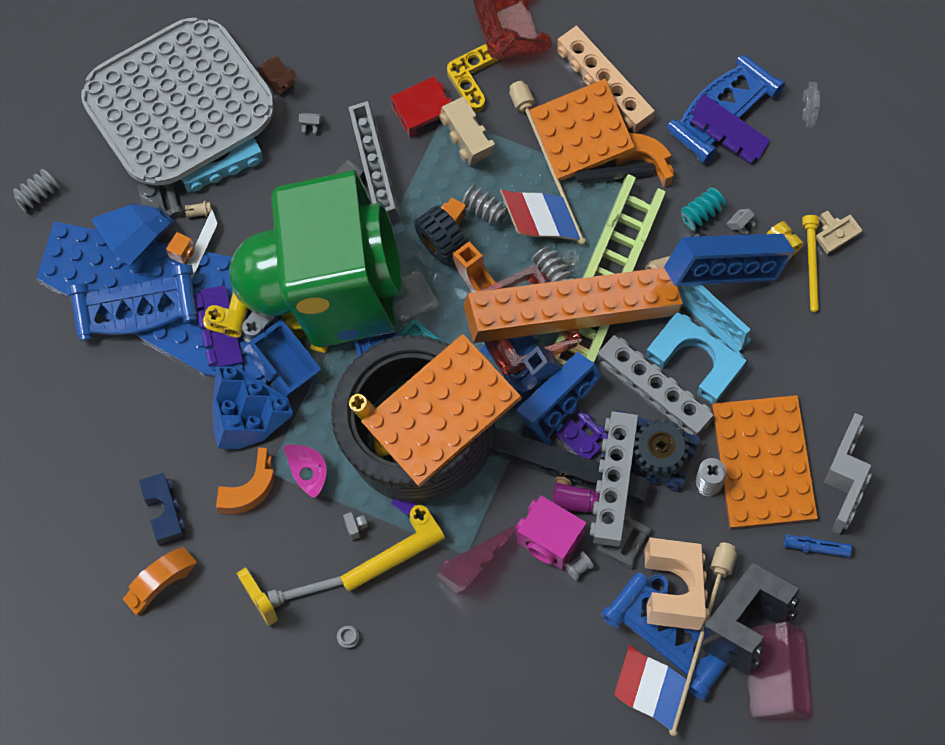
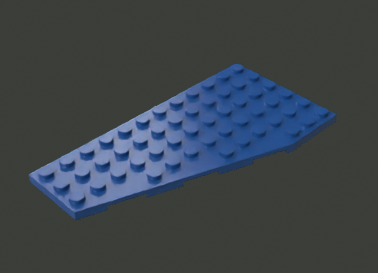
(83, 257)

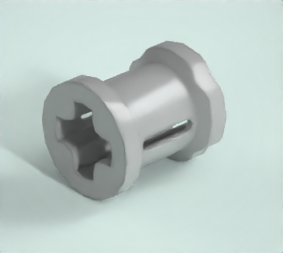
(578, 565)

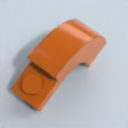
(650, 151)
(472, 268)
(246, 497)
(156, 577)

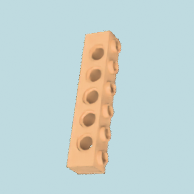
(577, 41)

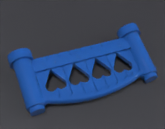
(759, 83)
(87, 304)
(627, 609)

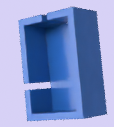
(282, 359)

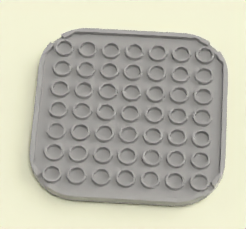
(177, 101)

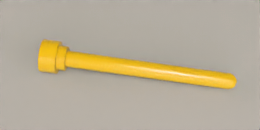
(810, 223)

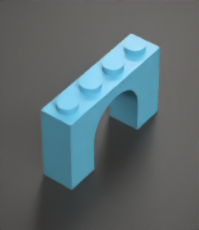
(238, 159)
(682, 333)

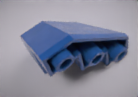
(132, 229)
(245, 409)

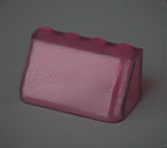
(782, 682)

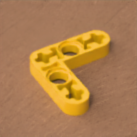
(465, 75)
(259, 598)

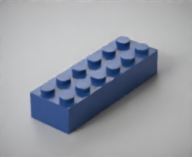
(728, 259)

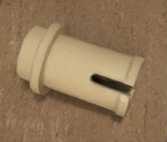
(198, 209)

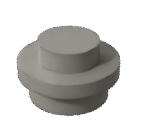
(347, 637)

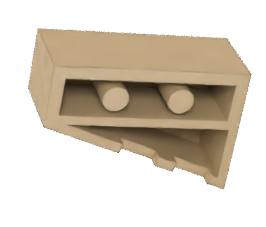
(466, 131)

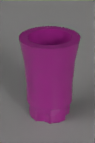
(574, 498)

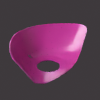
(306, 457)

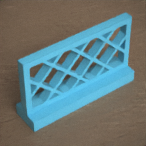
(715, 317)

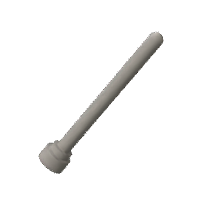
(278, 597)

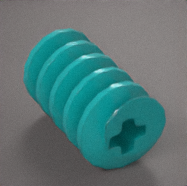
(702, 207)

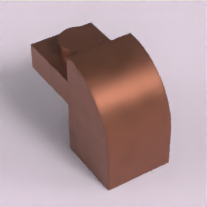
(276, 74)

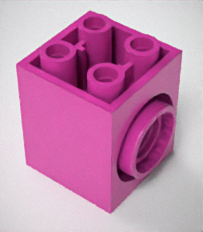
(550, 532)

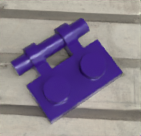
(577, 440)

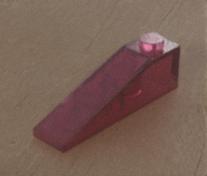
(465, 567)

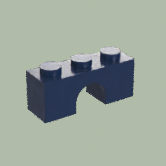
(539, 368)
(158, 491)

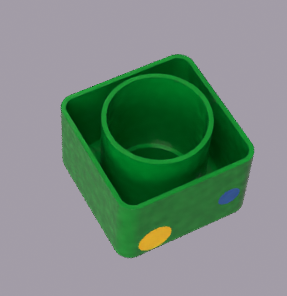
(323, 261)

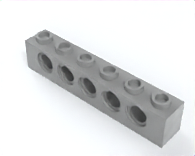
(373, 158)
(656, 397)
(611, 533)

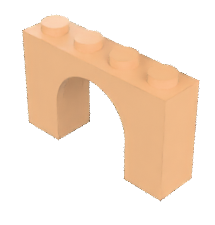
(687, 562)

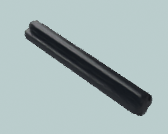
(614, 172)

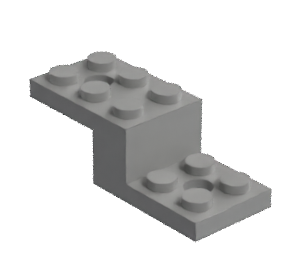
(848, 475)

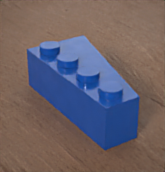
(558, 397)

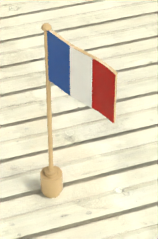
(539, 212)
(656, 687)

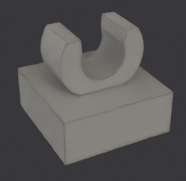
(310, 119)
(740, 219)
(354, 525)

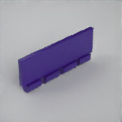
(727, 125)
(225, 348)

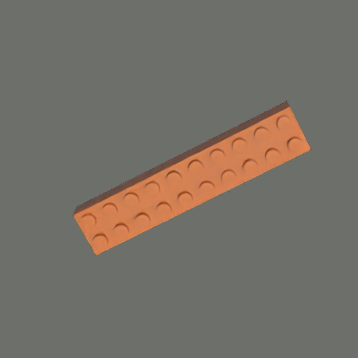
(571, 304)

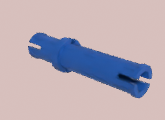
(817, 545)

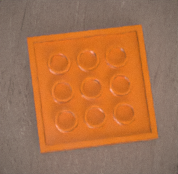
(582, 129)

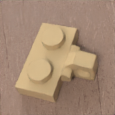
(836, 231)

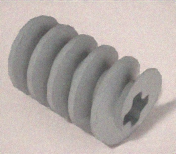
(34, 189)
(483, 206)
(550, 265)
(710, 477)

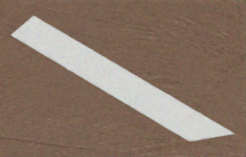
(203, 241)

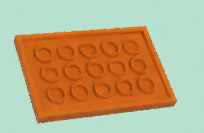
(441, 410)
(764, 462)

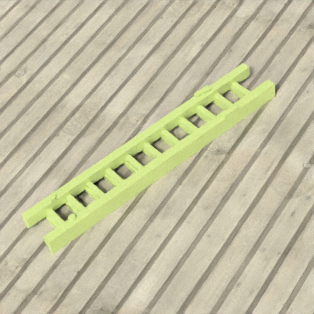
(601, 251)

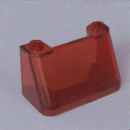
(510, 29)

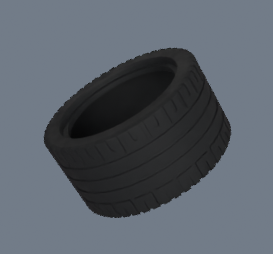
(372, 376)

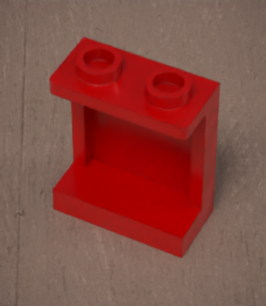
(419, 104)

